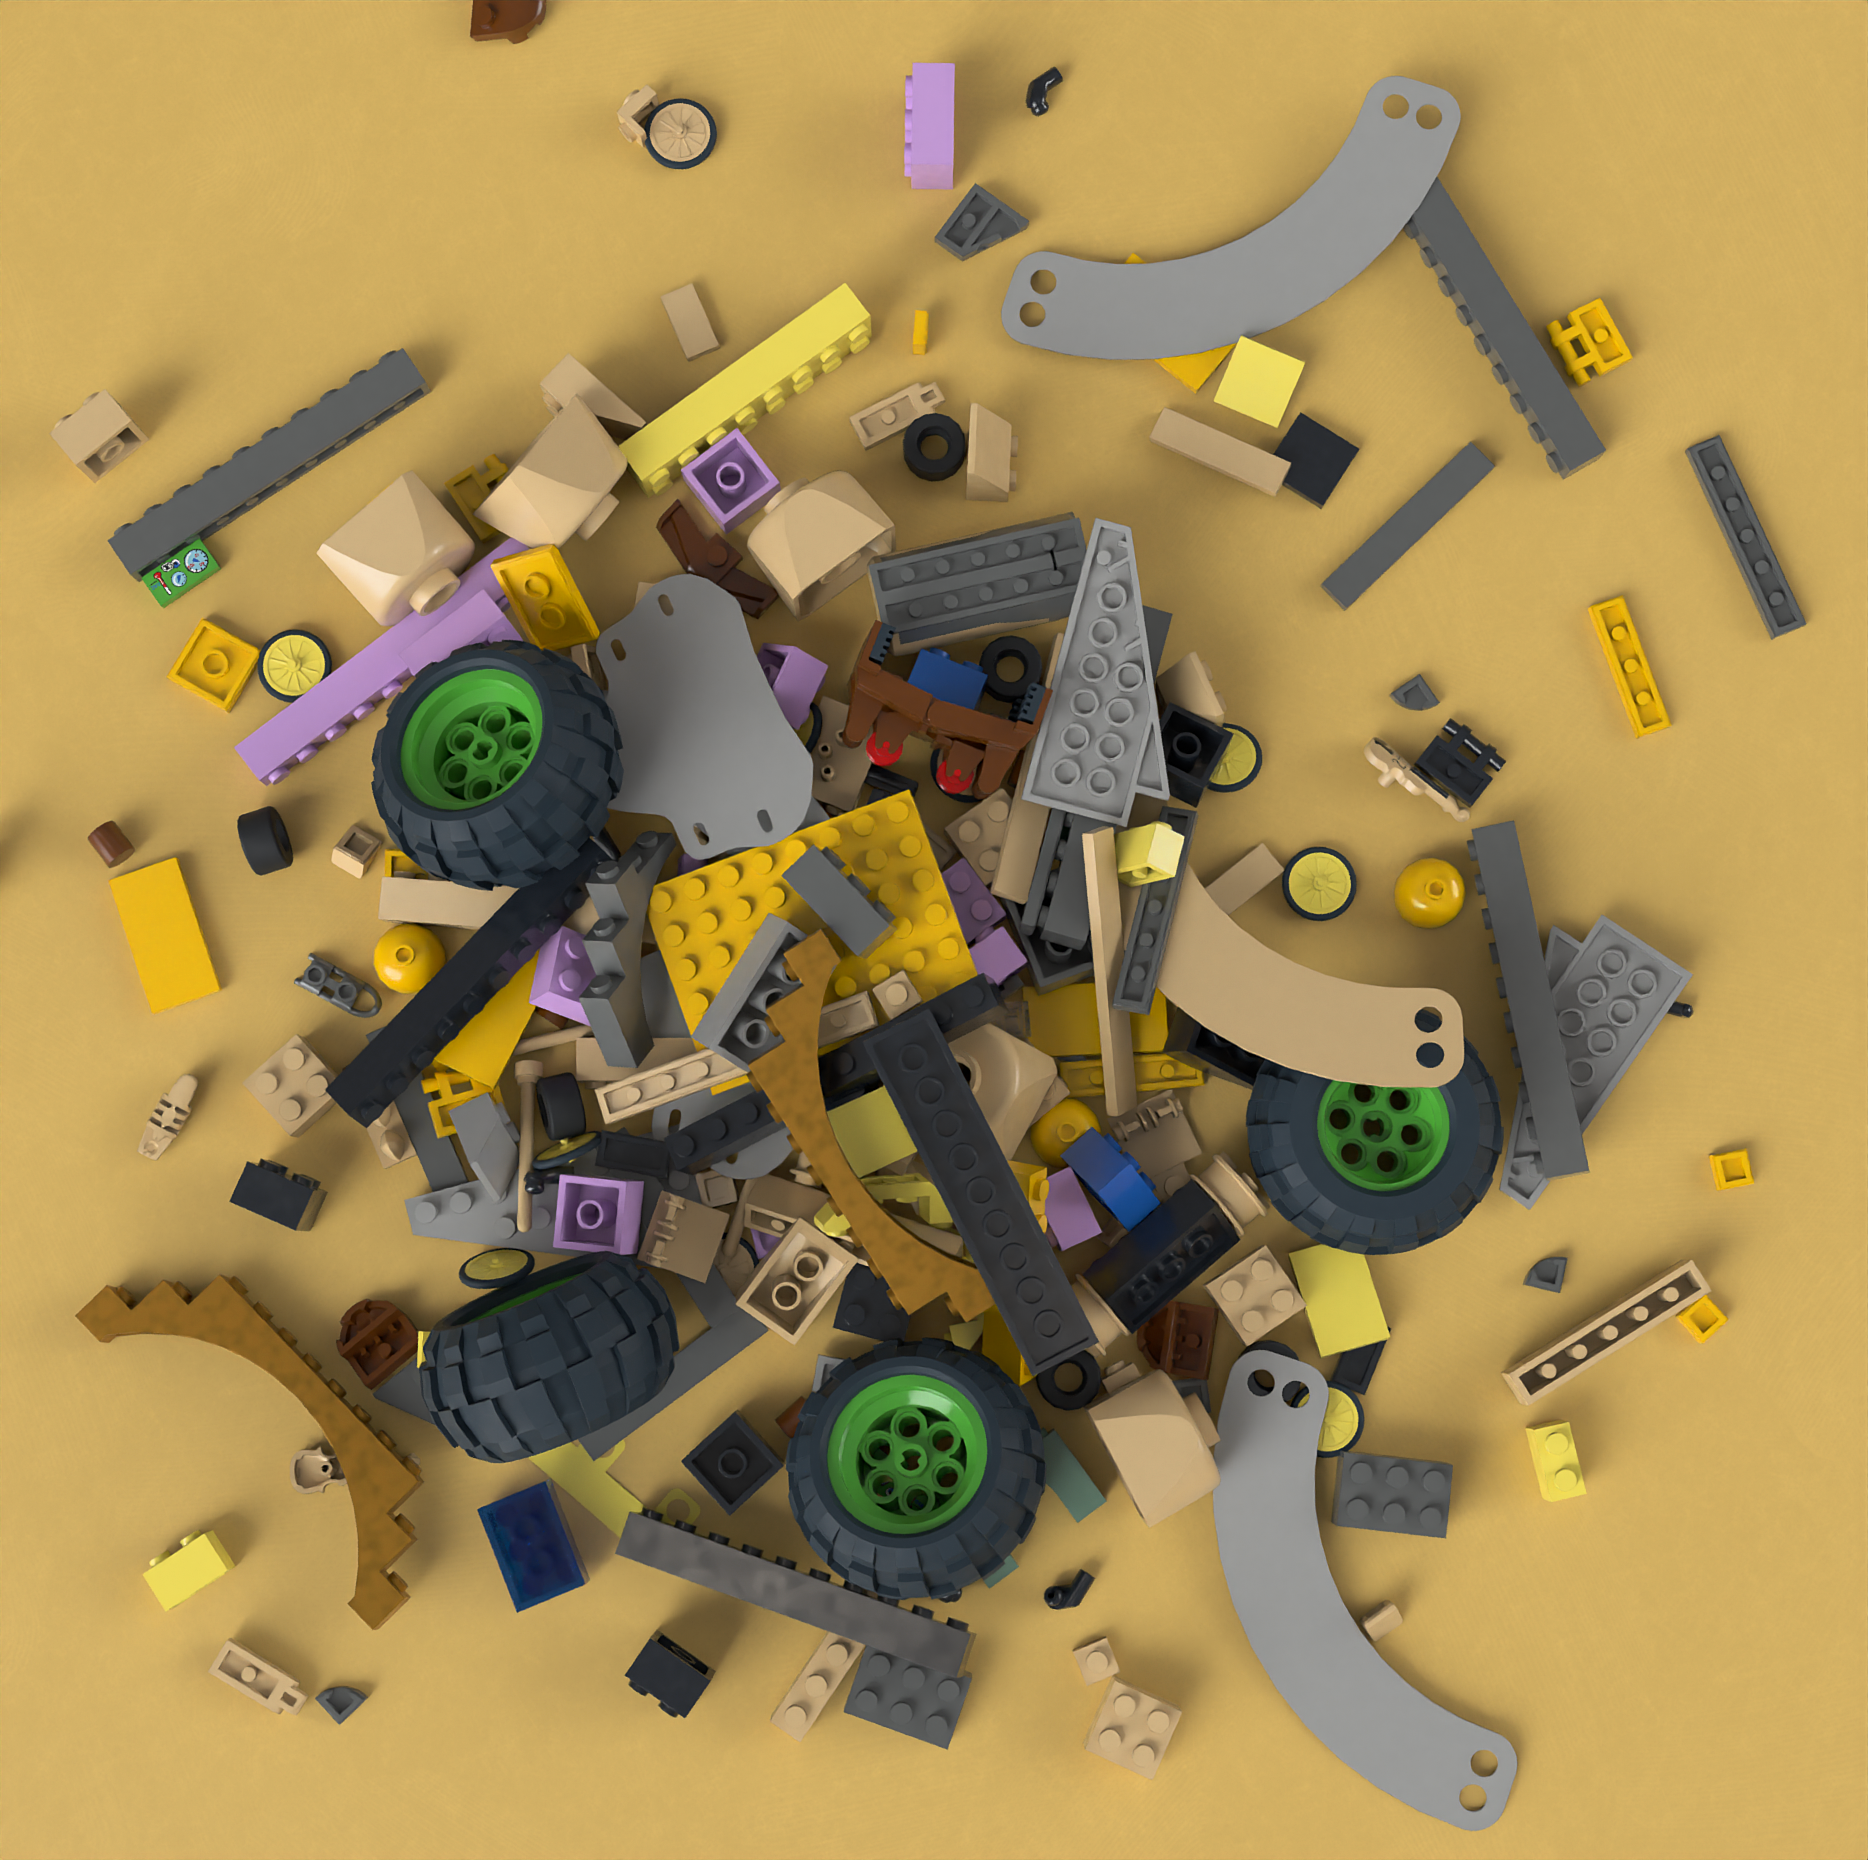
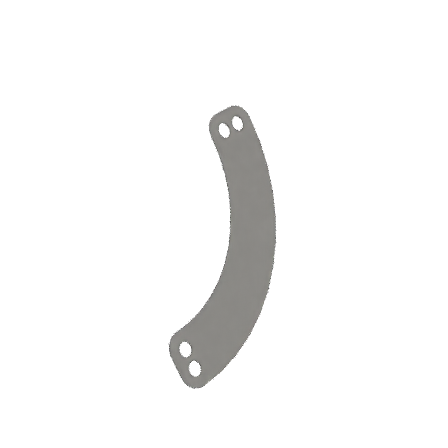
(1261, 277)
(1301, 1624)

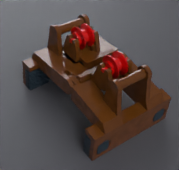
(964, 735)

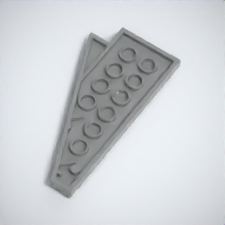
(1102, 718)
(1606, 1008)
(472, 1216)

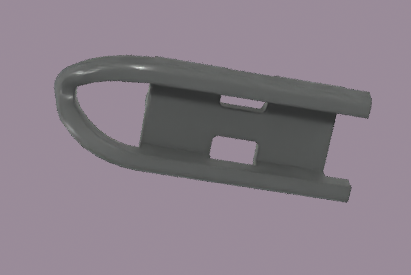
(345, 992)

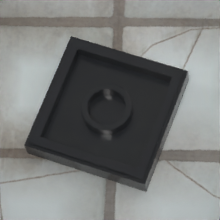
(1316, 459)

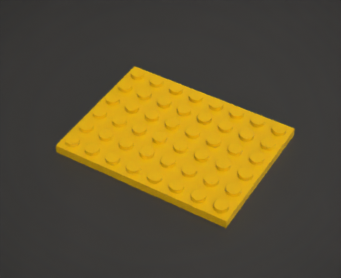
(715, 911)

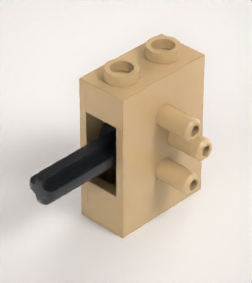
(843, 771)

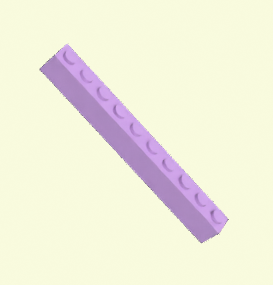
(358, 683)

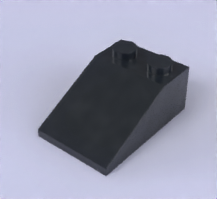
(1209, 1052)

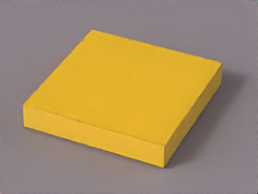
(215, 665)

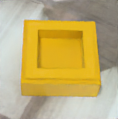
(920, 333)
(1731, 1169)
(1702, 1318)

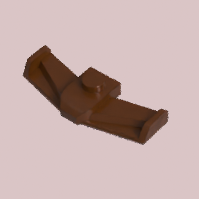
(713, 560)

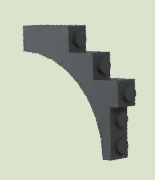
(614, 947)

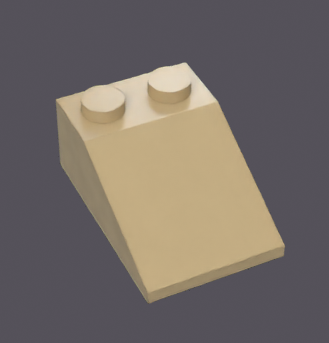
(571, 378)
(989, 456)
(795, 1280)

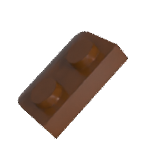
(505, 19)
(1180, 1339)
(376, 1340)

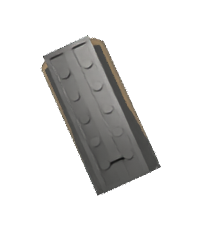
(978, 583)

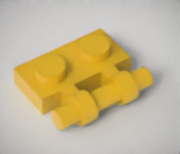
(1598, 337)
(471, 489)
(440, 1108)

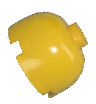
(1429, 893)
(408, 957)
(1061, 1129)

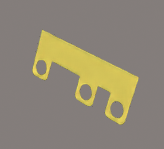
(596, 1490)

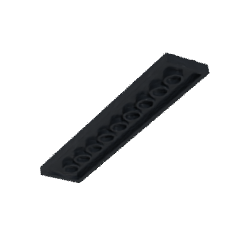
(980, 1192)

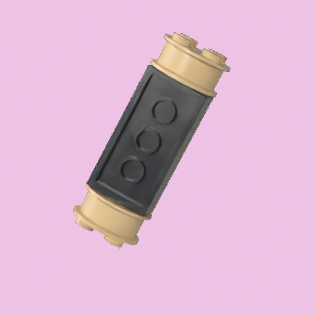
(1167, 1251)

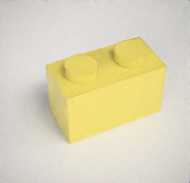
(1147, 853)
(1555, 1460)
(189, 1569)

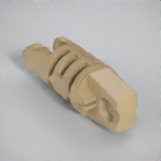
(168, 1117)

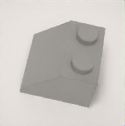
(488, 1142)

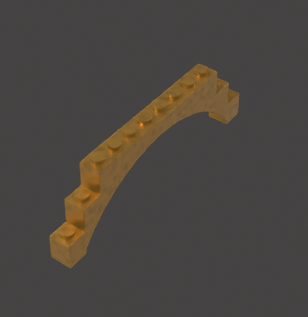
(792, 1083)
(373, 1469)

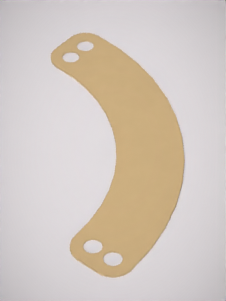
(1285, 1008)

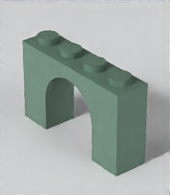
(1068, 1482)

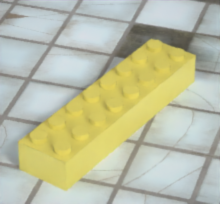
(748, 389)

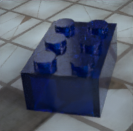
(533, 1545)

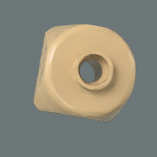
(558, 482)
(819, 539)
(400, 552)
(1005, 1080)
(1157, 1444)

